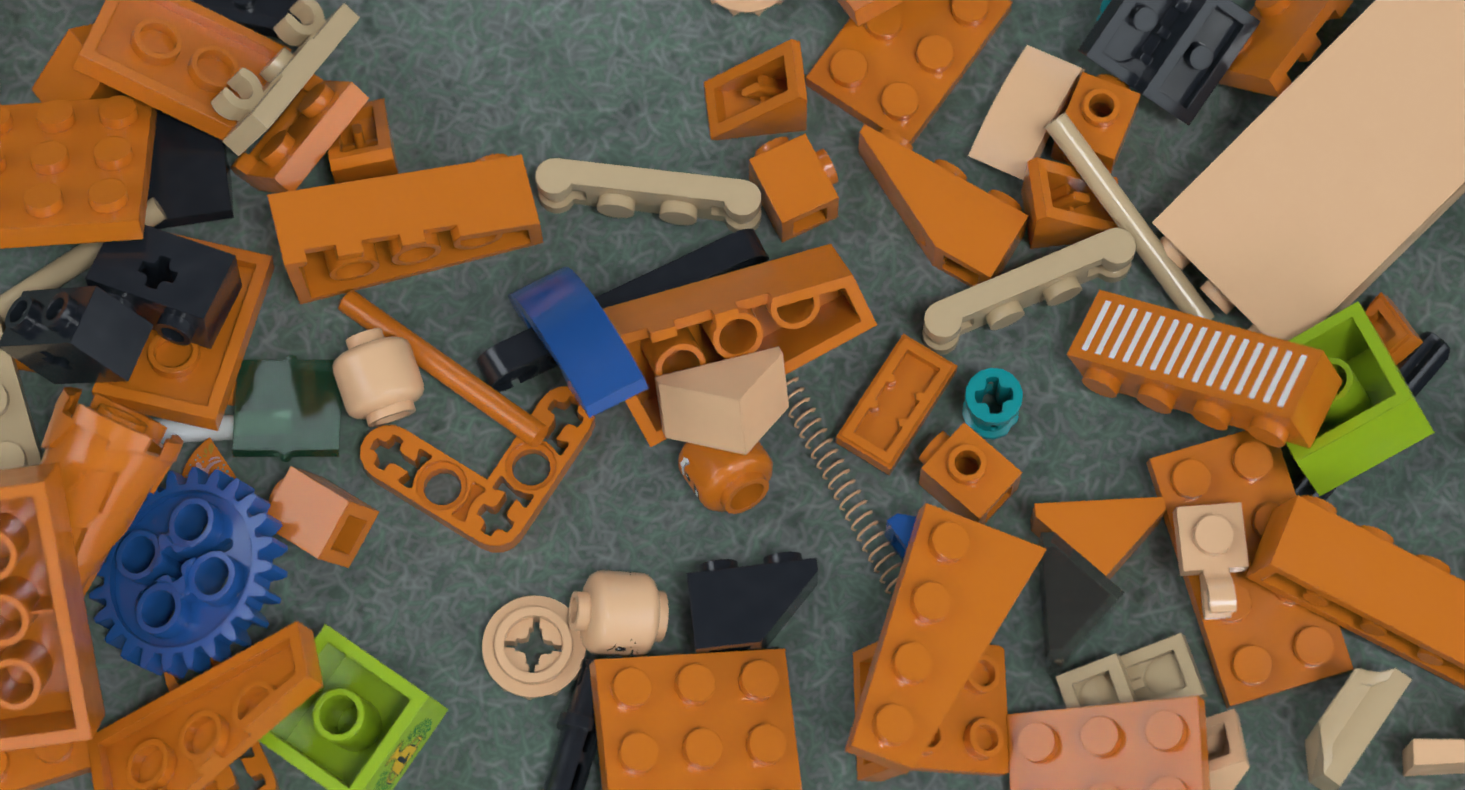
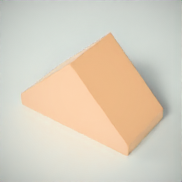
(725, 401)

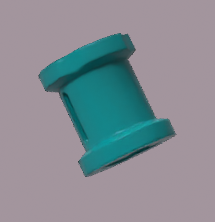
(1006, 392)

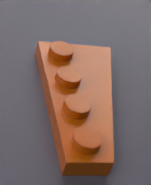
(939, 622)
(209, 720)

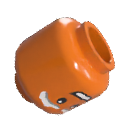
(726, 478)

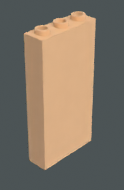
(1332, 172)

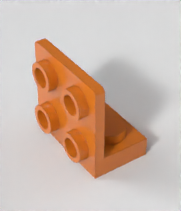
(973, 731)

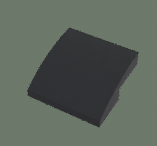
(1170, 48)
(189, 174)

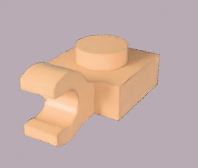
(1212, 546)

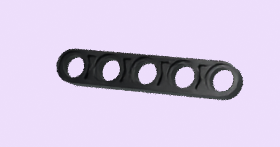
(526, 355)

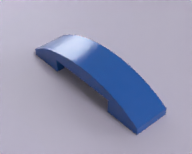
(580, 340)

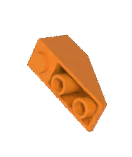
(952, 220)

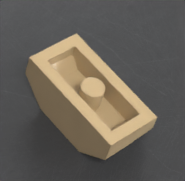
(1351, 724)

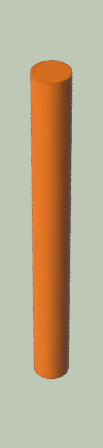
(448, 371)

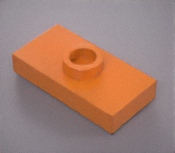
(896, 404)

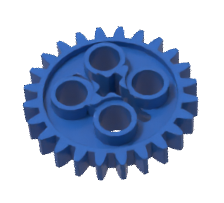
(190, 574)

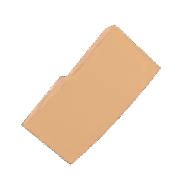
(1027, 102)

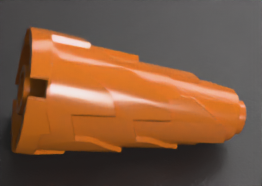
(107, 469)

